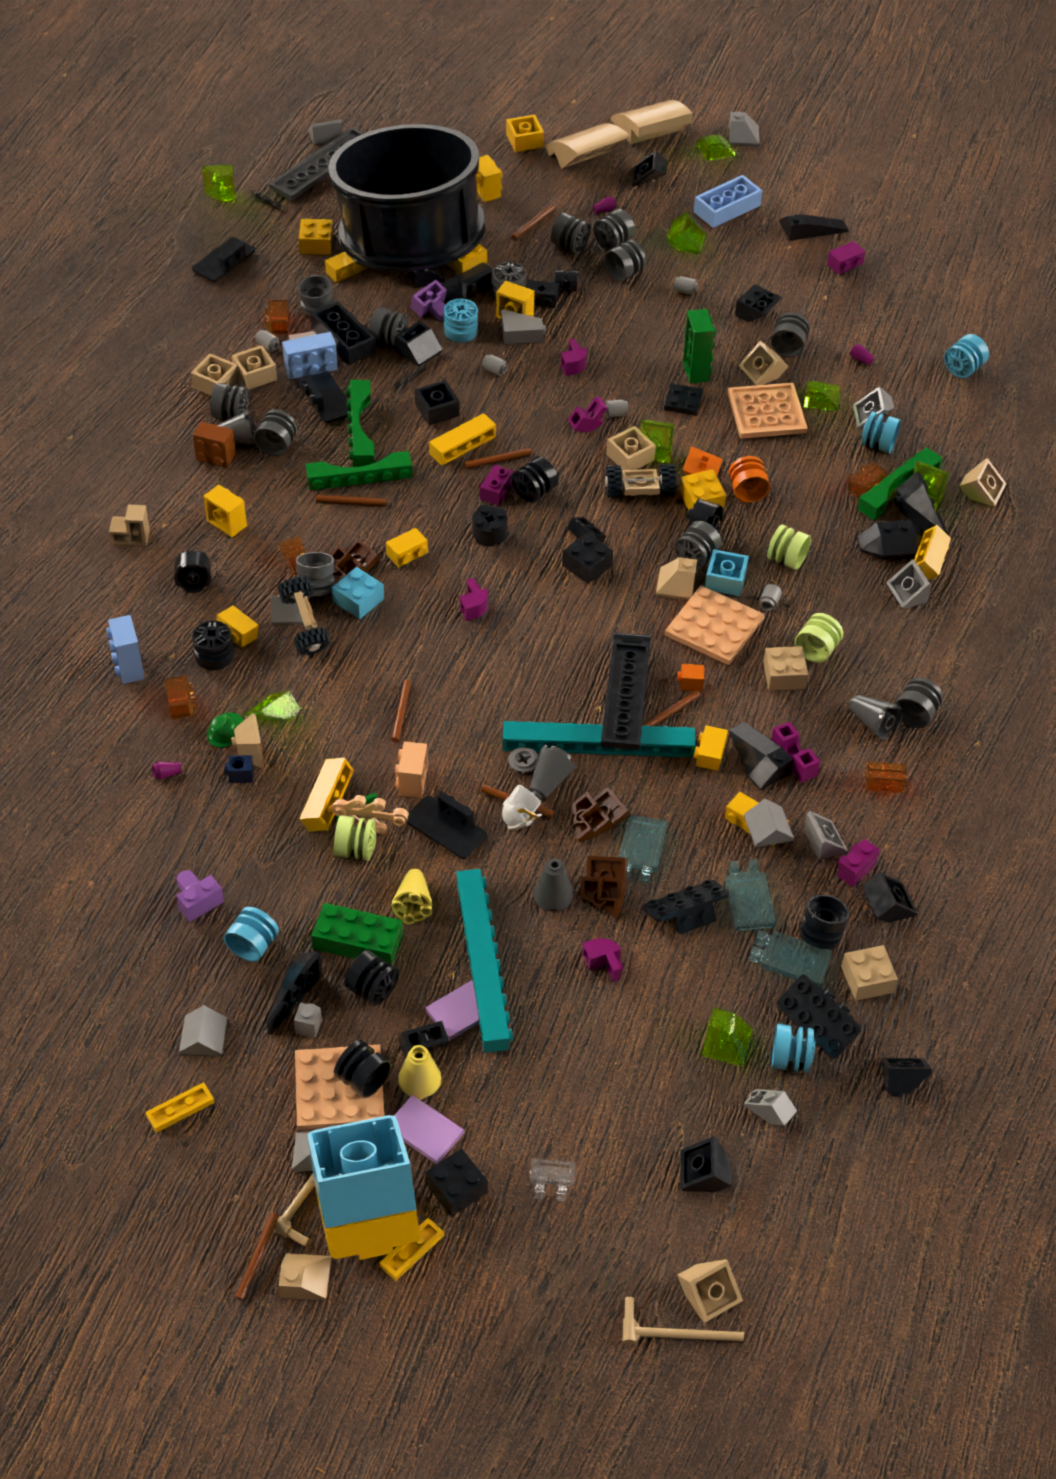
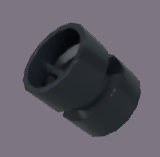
(571, 276)

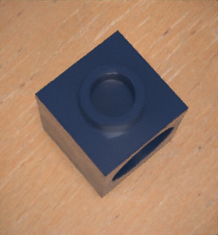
(239, 769)

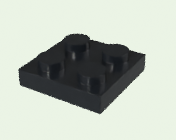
(683, 399)

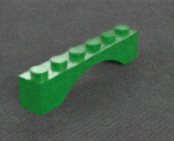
(362, 447)
(393, 467)
(875, 500)

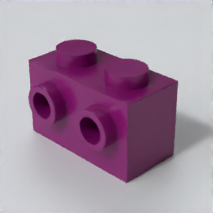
(846, 257)
(496, 485)
(858, 862)

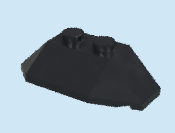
(891, 539)

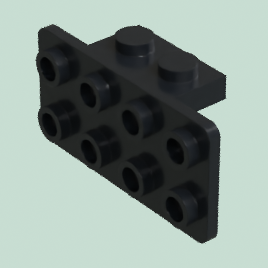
(223, 259)
(469, 282)
(325, 396)
(447, 824)
(689, 907)
(818, 1010)

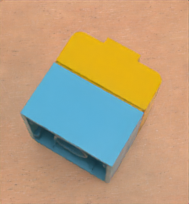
(364, 1187)

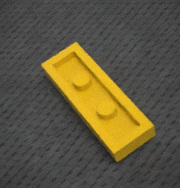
(179, 1107)
(407, 1255)

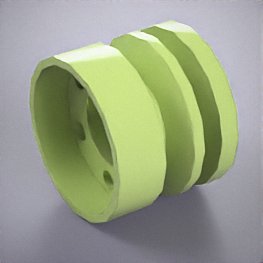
(788, 546)
(819, 637)
(353, 837)

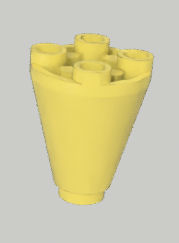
(412, 899)
(419, 1074)

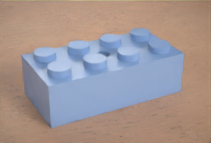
(727, 201)

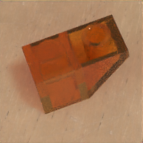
(291, 550)

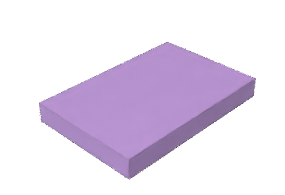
(456, 1010)
(427, 1129)

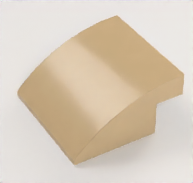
(653, 120)
(586, 144)

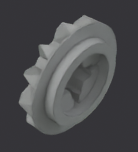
(525, 754)

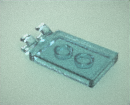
(643, 844)
(749, 898)
(790, 956)

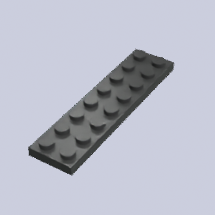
(310, 170)

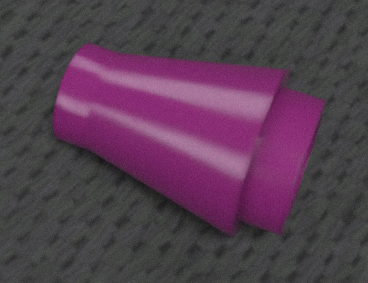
(606, 205)
(859, 353)
(165, 769)

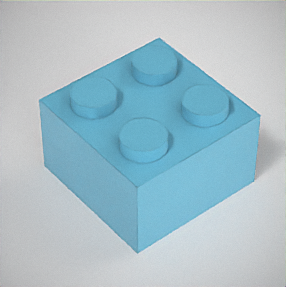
(726, 572)
(358, 593)

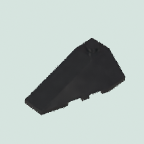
(809, 226)
(916, 505)
(762, 757)
(298, 981)

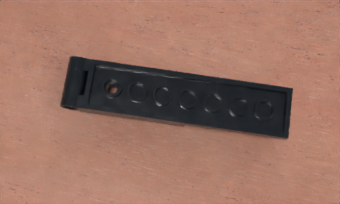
(626, 691)

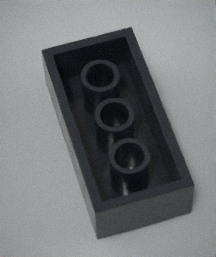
(351, 337)

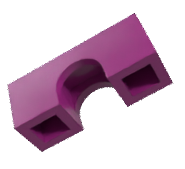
(805, 762)

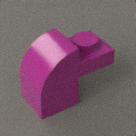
(574, 359)
(590, 418)
(475, 602)
(603, 953)

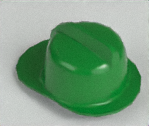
(222, 729)

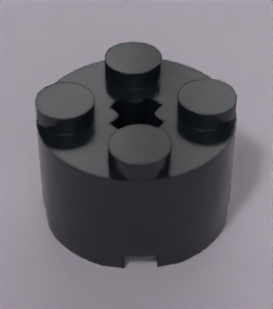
(707, 512)
(489, 525)
(192, 571)

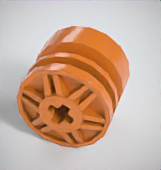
(749, 479)

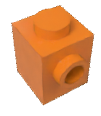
(691, 677)

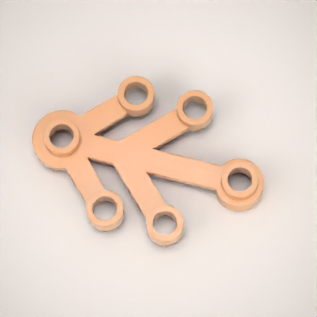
(344, 807)

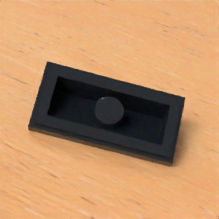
(580, 526)

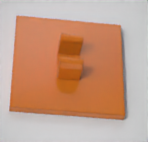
(701, 461)

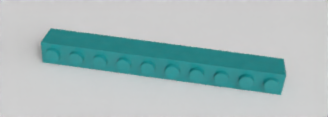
(586, 739)
(482, 961)

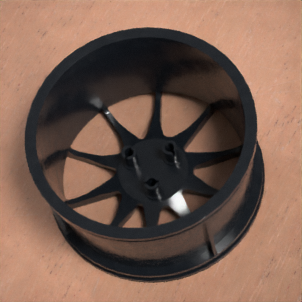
(408, 197)

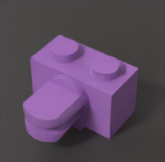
(430, 300)
(196, 895)

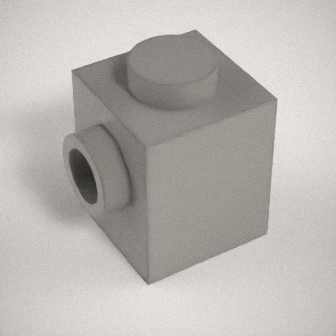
(307, 1020)

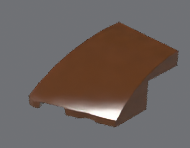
(357, 555)
(597, 814)
(605, 883)

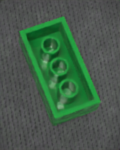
(698, 346)
(352, 931)

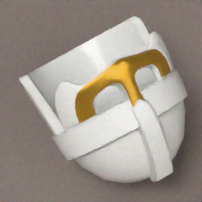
(520, 808)

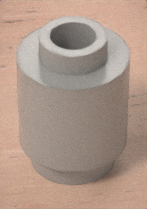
(685, 285)
(267, 340)
(494, 365)
(616, 408)
(770, 597)

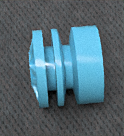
(460, 320)
(966, 355)
(880, 432)
(251, 934)
(793, 1048)

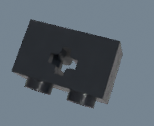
(545, 293)
(430, 1036)

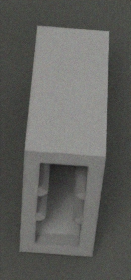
(521, 328)

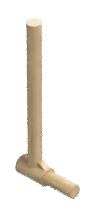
(283, 1224)
(632, 1331)

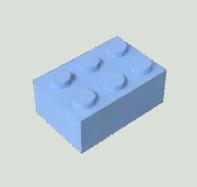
(309, 355)
(125, 649)

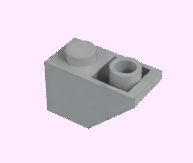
(771, 1106)

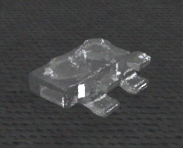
(552, 1172)

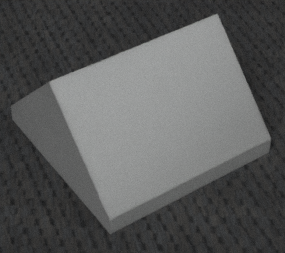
(325, 131)
(910, 586)
(284, 613)
(768, 824)
(823, 836)
(203, 1033)

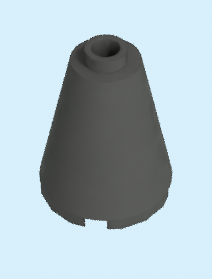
(243, 428)
(877, 715)
(550, 771)
(553, 887)

